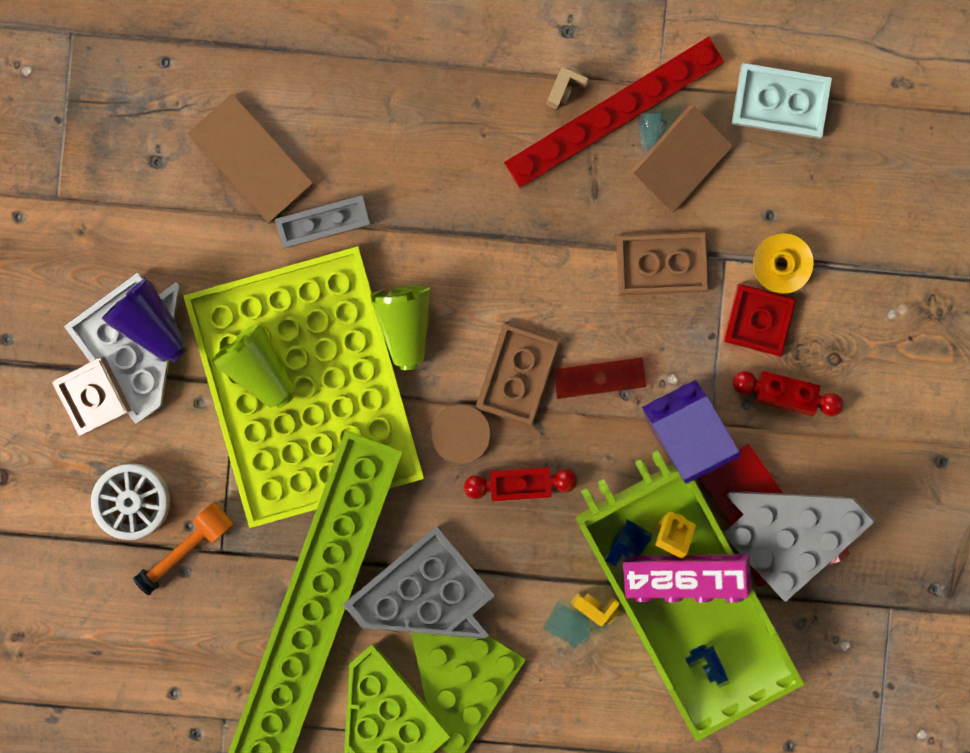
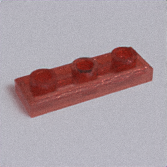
(618, 376)

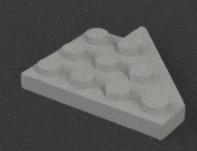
(794, 534)

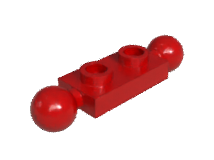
(788, 393)
(520, 484)

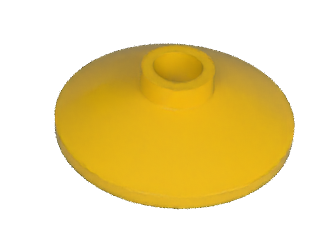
(797, 258)

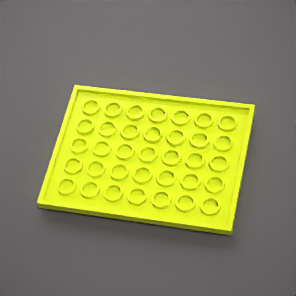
(339, 371)

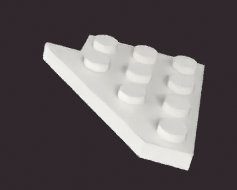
(135, 369)

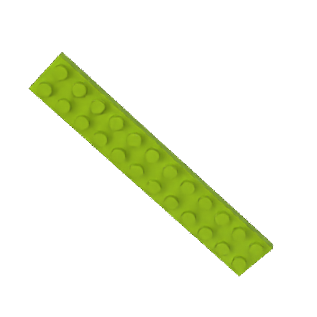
(317, 596)

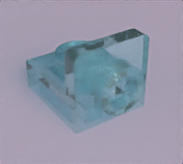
(568, 625)

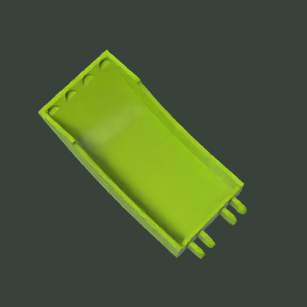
(669, 630)

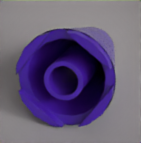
(147, 322)

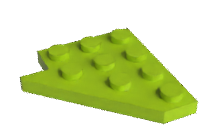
(464, 681)
(387, 711)

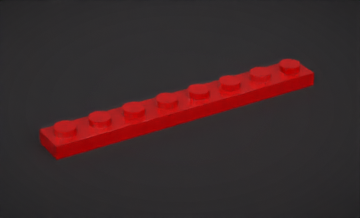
(614, 112)

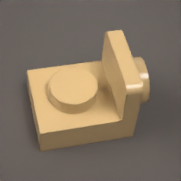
(560, 90)

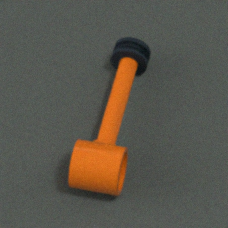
(210, 525)

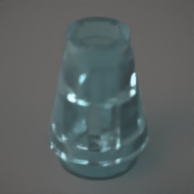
(651, 129)

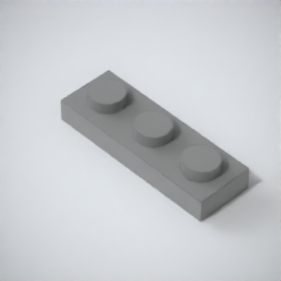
(322, 222)

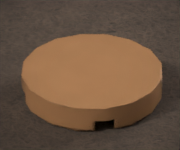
(460, 434)

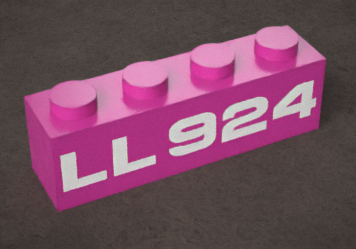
(689, 577)

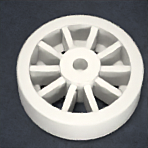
(130, 501)

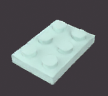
(781, 101)

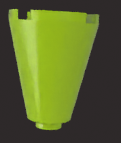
(404, 322)
(256, 367)

